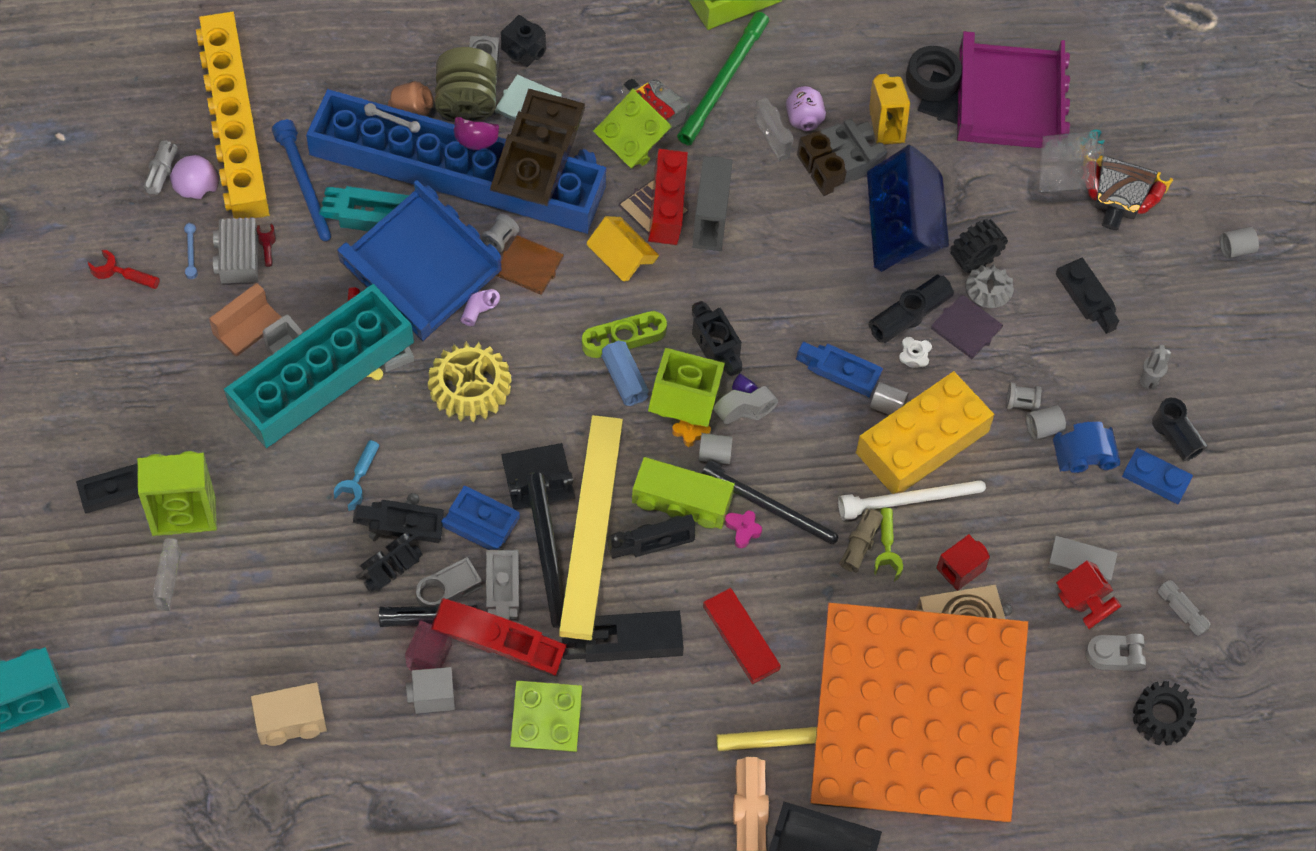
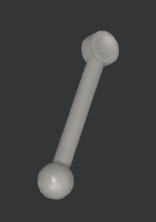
(370, 110)

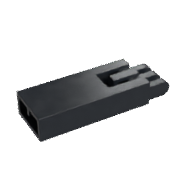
(637, 637)

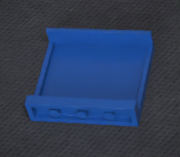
(423, 260)

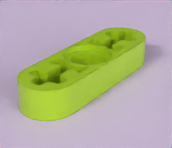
(630, 323)

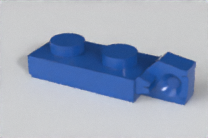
(840, 367)

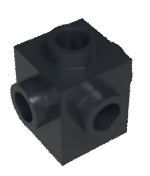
(523, 41)

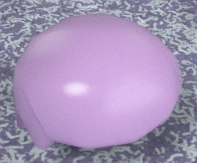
(194, 177)

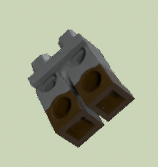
(840, 154)

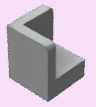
(280, 334)

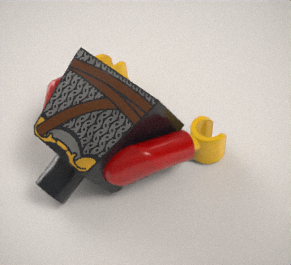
(1125, 190)

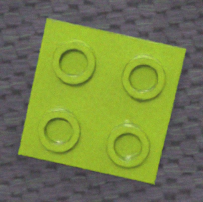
(632, 129)
(546, 716)

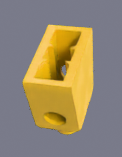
(890, 96)

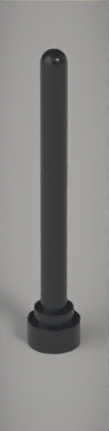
(714, 469)

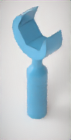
(360, 470)

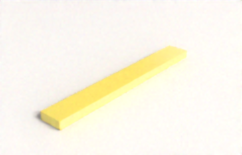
(591, 528)

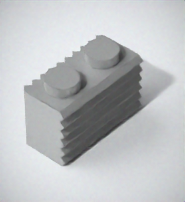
(237, 251)

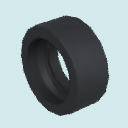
(933, 56)

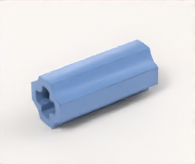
(625, 373)

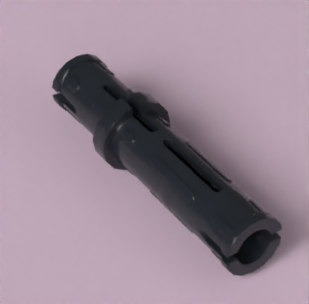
(407, 615)

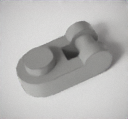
(1104, 652)

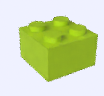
(686, 387)

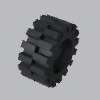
(978, 245)
(1154, 728)

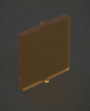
(529, 264)

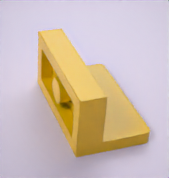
(620, 247)

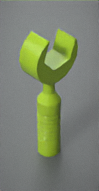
(887, 540)

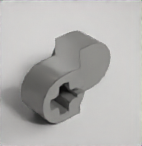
(747, 405)

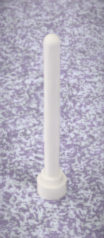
(852, 506)

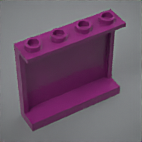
(1011, 93)

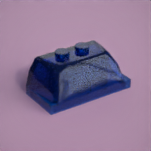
(906, 209)

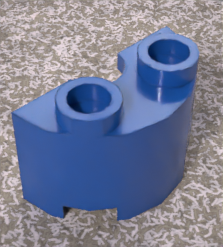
(1086, 446)

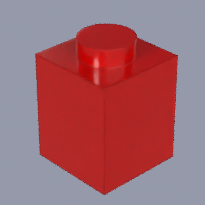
(963, 562)

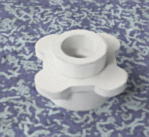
(915, 359)

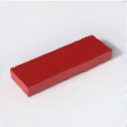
(741, 636)

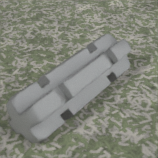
(1184, 607)

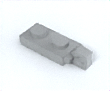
(502, 583)

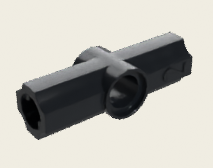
(899, 317)

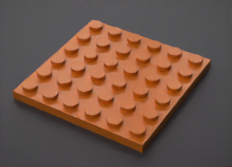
(919, 712)

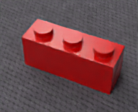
(668, 197)

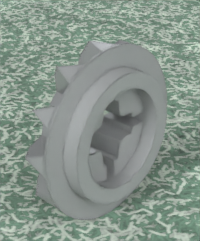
(977, 286)

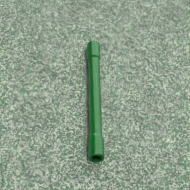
(696, 121)

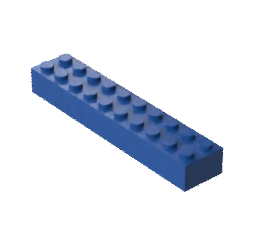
(436, 159)

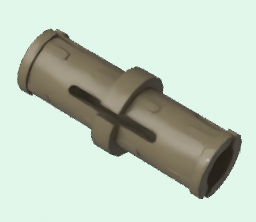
(861, 540)

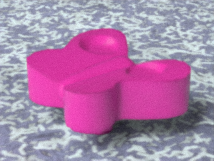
(744, 527)

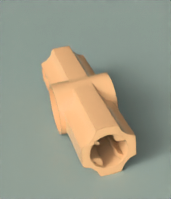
(750, 805)

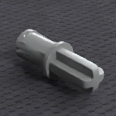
(160, 167)
(1155, 367)

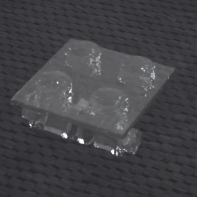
(1069, 162)

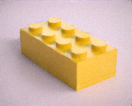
(924, 433)

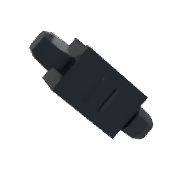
(707, 322)

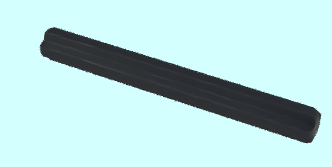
(546, 546)

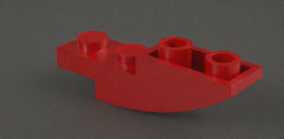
(498, 636)

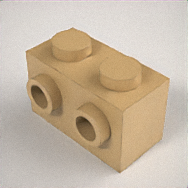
(288, 714)

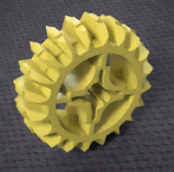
(474, 396)

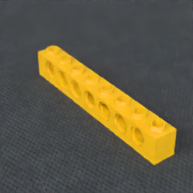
(233, 116)

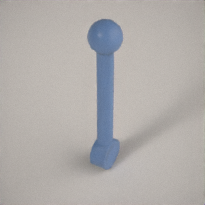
(190, 271)

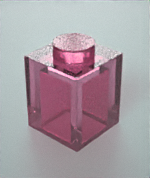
(427, 648)

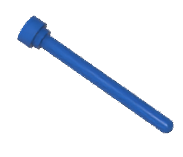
(285, 134)

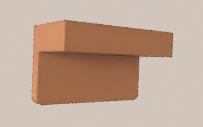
(243, 320)

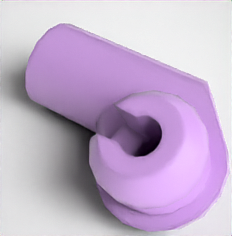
(479, 303)

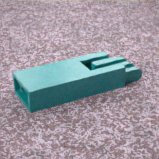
(340, 206)

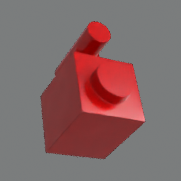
(1084, 589)

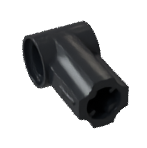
(1178, 430)

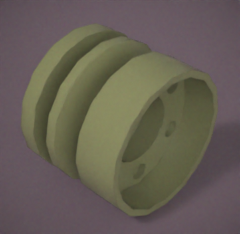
(465, 84)

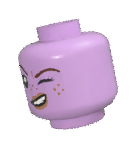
(804, 108)

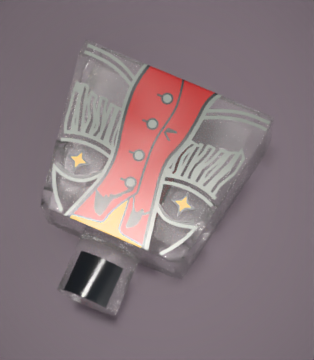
(663, 100)

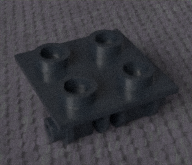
(545, 459)
(397, 549)

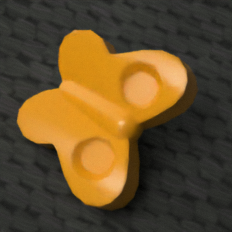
(689, 432)

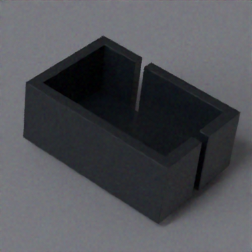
(813, 831)

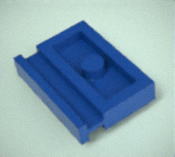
(480, 519)

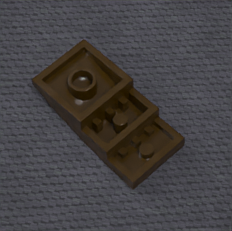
(538, 147)

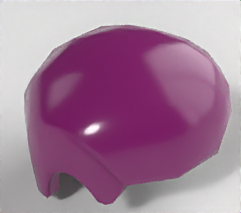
(475, 134)

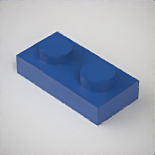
(1157, 475)

